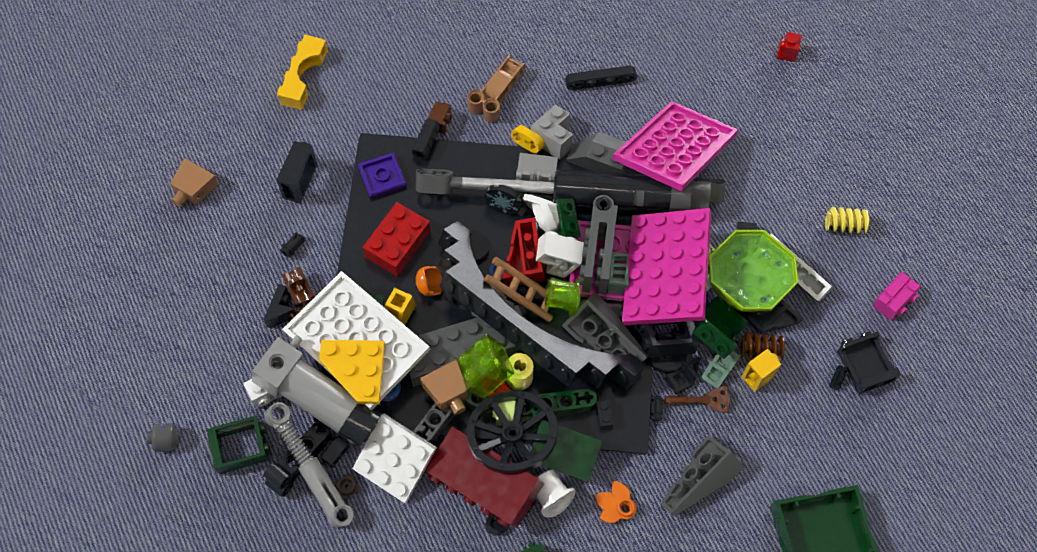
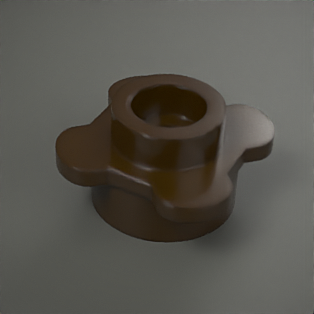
(348, 480)

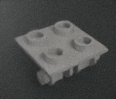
(536, 167)

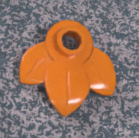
(613, 502)

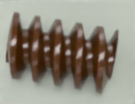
(757, 345)

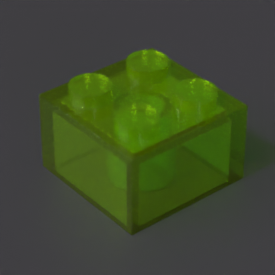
(485, 366)

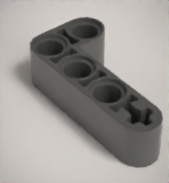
(444, 415)

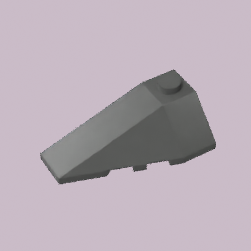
(601, 328)
(707, 472)

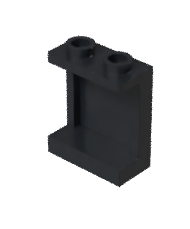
(867, 362)

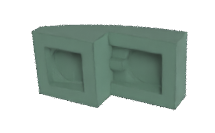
(720, 369)

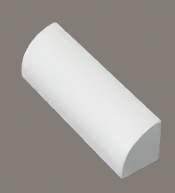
(809, 279)

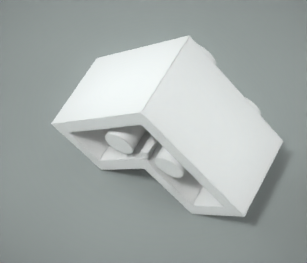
(559, 253)

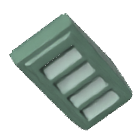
(618, 285)

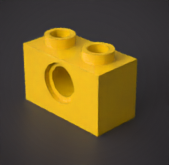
(761, 370)

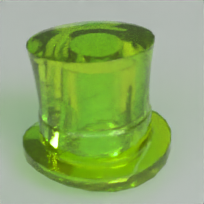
(563, 295)

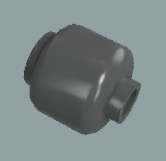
(163, 437)

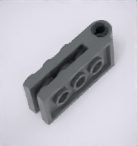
(601, 228)

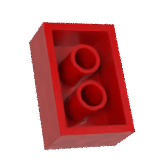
(396, 239)

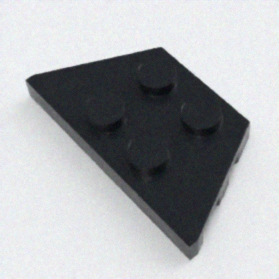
(779, 317)

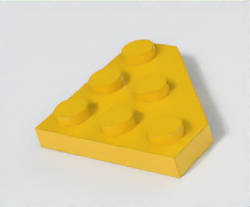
(356, 366)

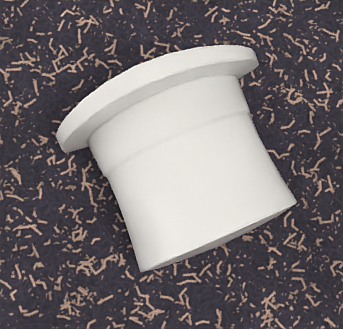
(554, 494)

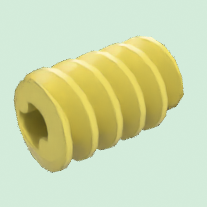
(848, 219)
(523, 371)

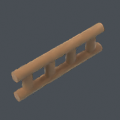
(511, 290)

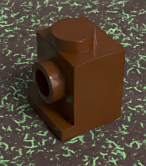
(441, 113)

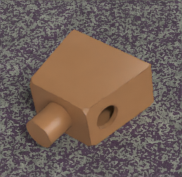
(192, 183)
(446, 387)

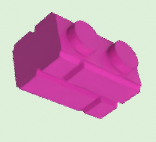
(896, 296)

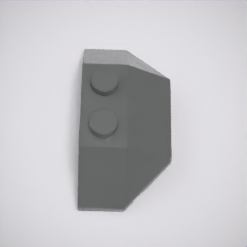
(597, 154)

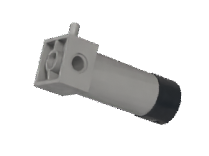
(314, 392)

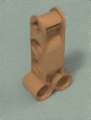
(495, 90)

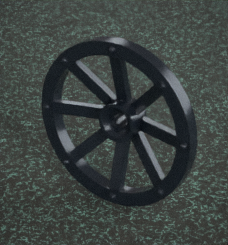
(510, 429)

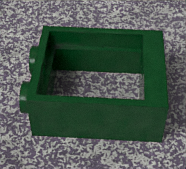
(215, 433)

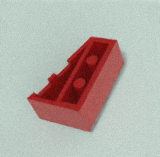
(524, 251)

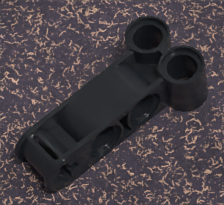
(280, 475)

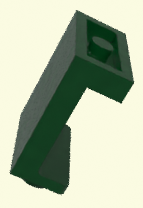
(720, 327)

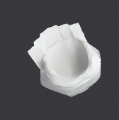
(544, 212)

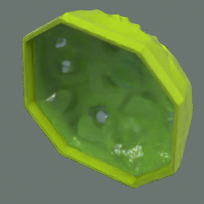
(752, 270)

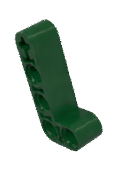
(559, 410)

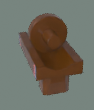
(298, 286)

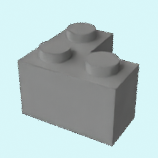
(554, 131)

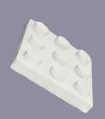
(394, 458)

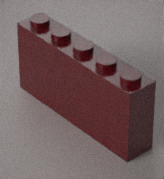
(497, 493)

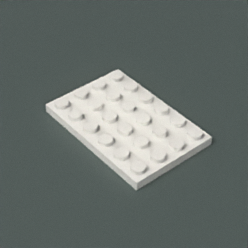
(350, 313)

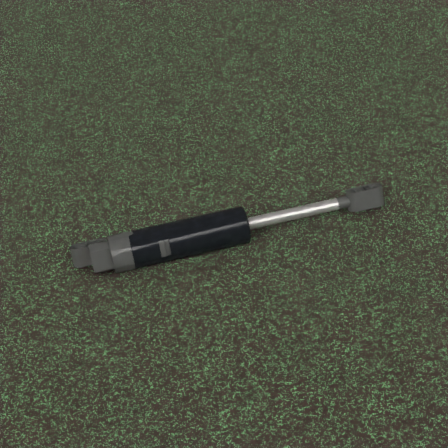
(626, 190)

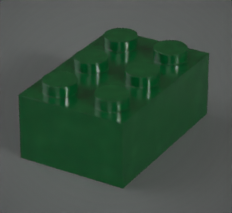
(573, 452)

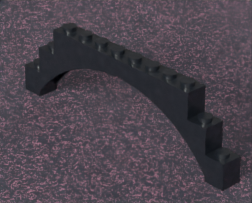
(558, 357)

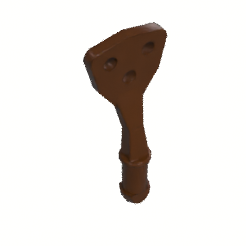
(706, 399)

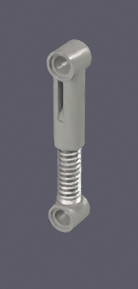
(310, 467)

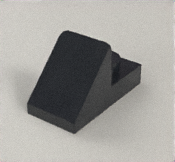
(278, 310)

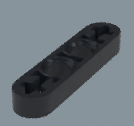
(600, 77)

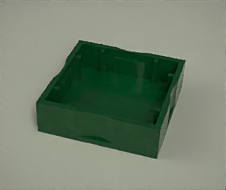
(823, 522)

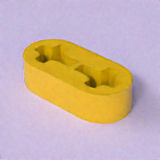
(527, 139)

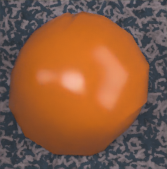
(429, 280)

